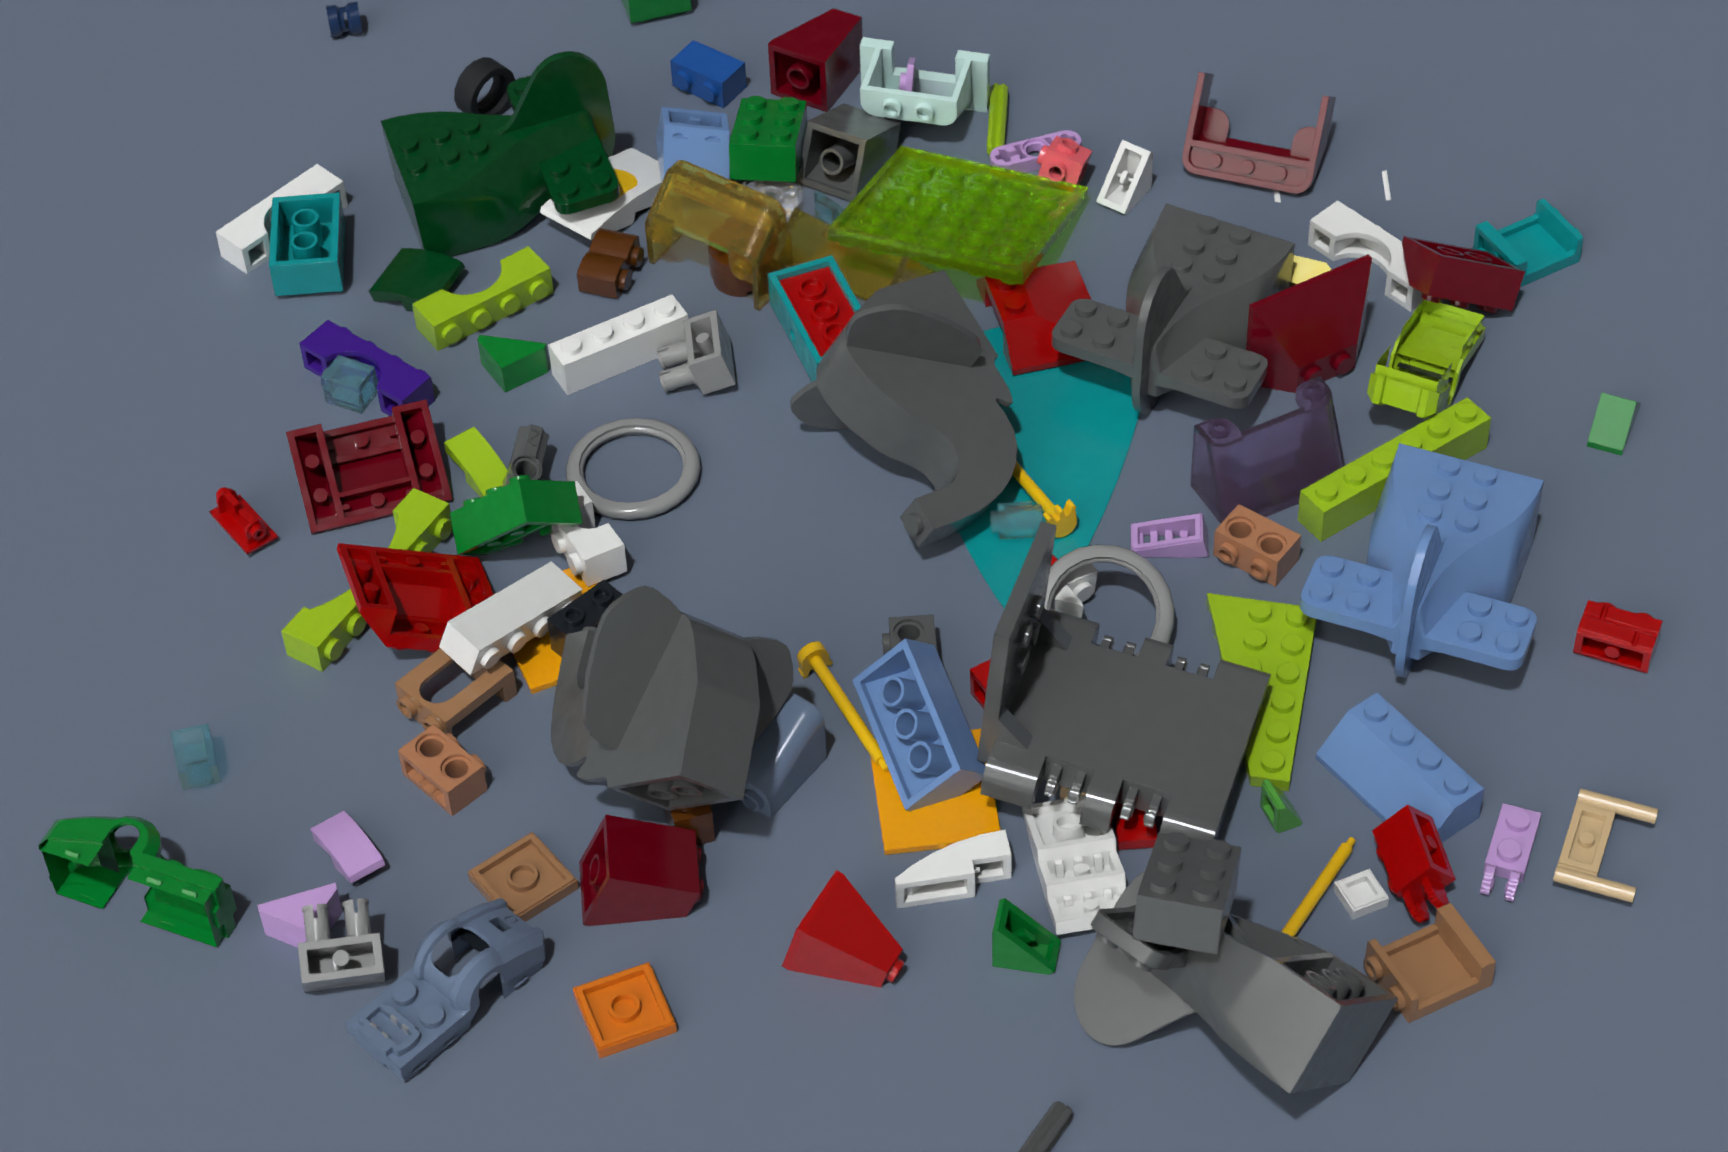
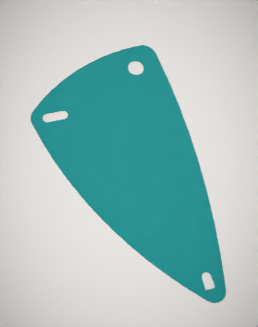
(1072, 442)

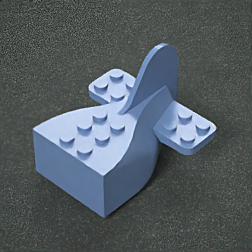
(1438, 564)

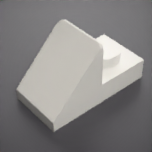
(1074, 590)

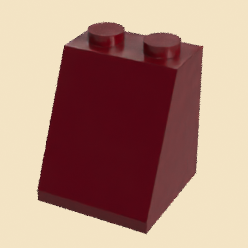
(817, 59)
(639, 872)

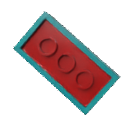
(812, 307)

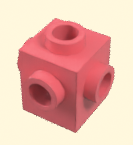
(1064, 161)

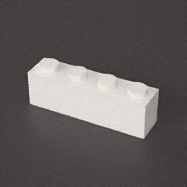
(616, 344)
(508, 618)

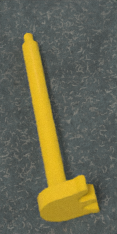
(1064, 519)
(817, 657)
(1319, 887)

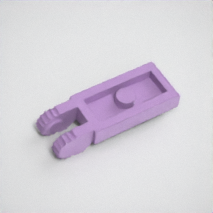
(1510, 848)

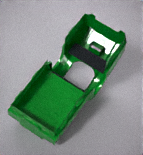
(91, 865)

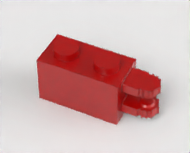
(1414, 860)

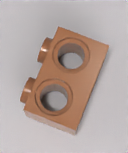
(1256, 545)
(443, 769)

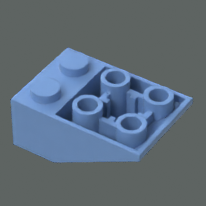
(693, 137)

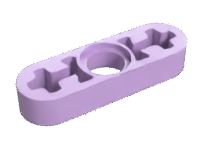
(1009, 155)

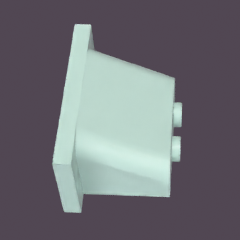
(935, 95)

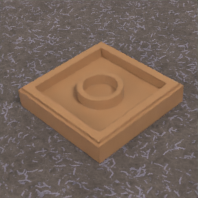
(524, 877)

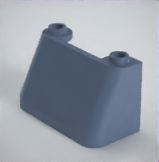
(785, 756)

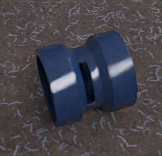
(337, 21)

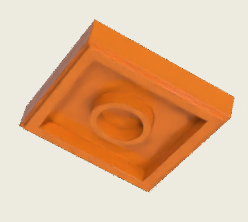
(624, 1010)

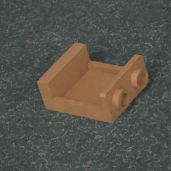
(1431, 965)

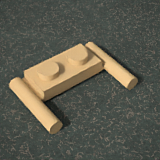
(1588, 839)

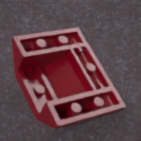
(1312, 326)
(367, 467)

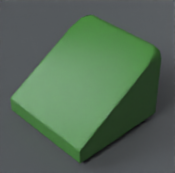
(1278, 808)

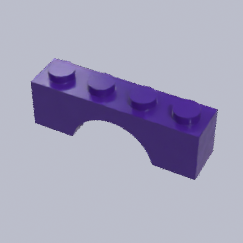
(396, 380)

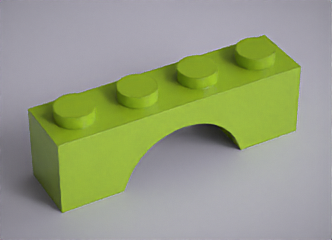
(451, 317)

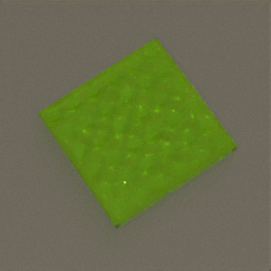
(959, 215)

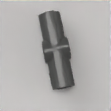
(527, 453)

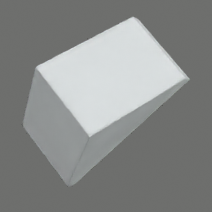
(1127, 179)

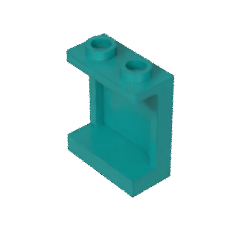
(1535, 244)

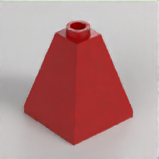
(844, 939)

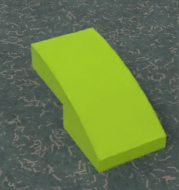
(477, 459)

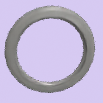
(636, 426)
(1129, 559)

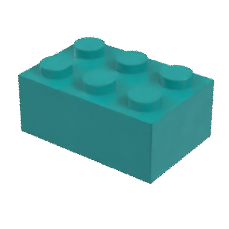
(307, 244)

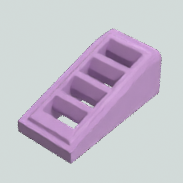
(1190, 528)

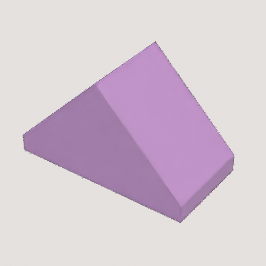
(284, 916)

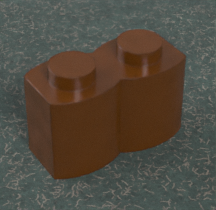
(609, 263)

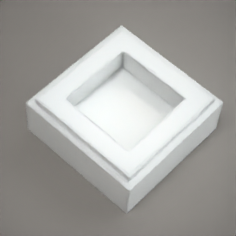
(1361, 894)

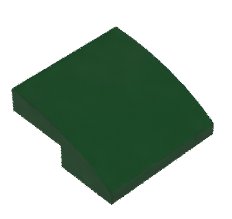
(415, 275)

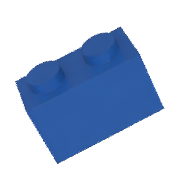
(708, 74)

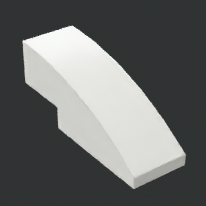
(955, 870)

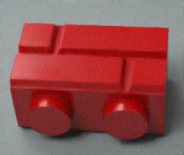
(1617, 636)

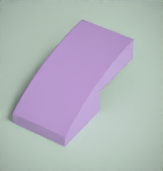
(347, 846)

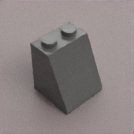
(846, 150)

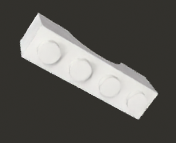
(1346, 234)
(247, 237)

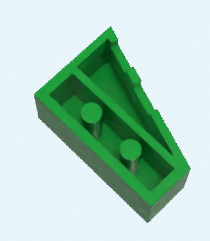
(513, 512)

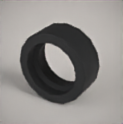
(473, 80)

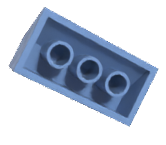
(919, 725)
(1396, 765)

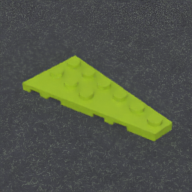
(1278, 642)

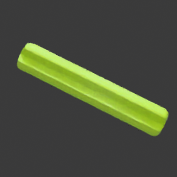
(997, 116)

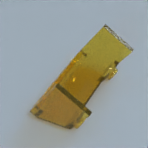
(721, 216)
(866, 272)

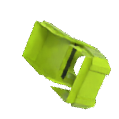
(1427, 359)

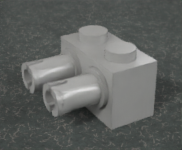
(707, 356)
(344, 960)

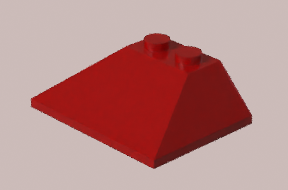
(1031, 312)
(412, 593)

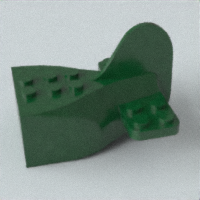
(488, 175)

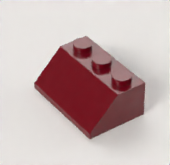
(1461, 275)

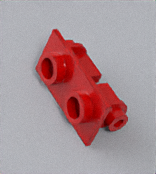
(241, 521)

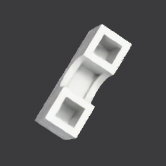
(590, 550)

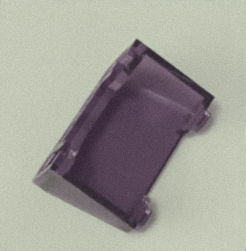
(1270, 461)

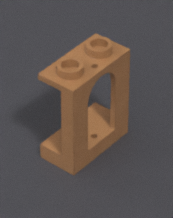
(444, 715)

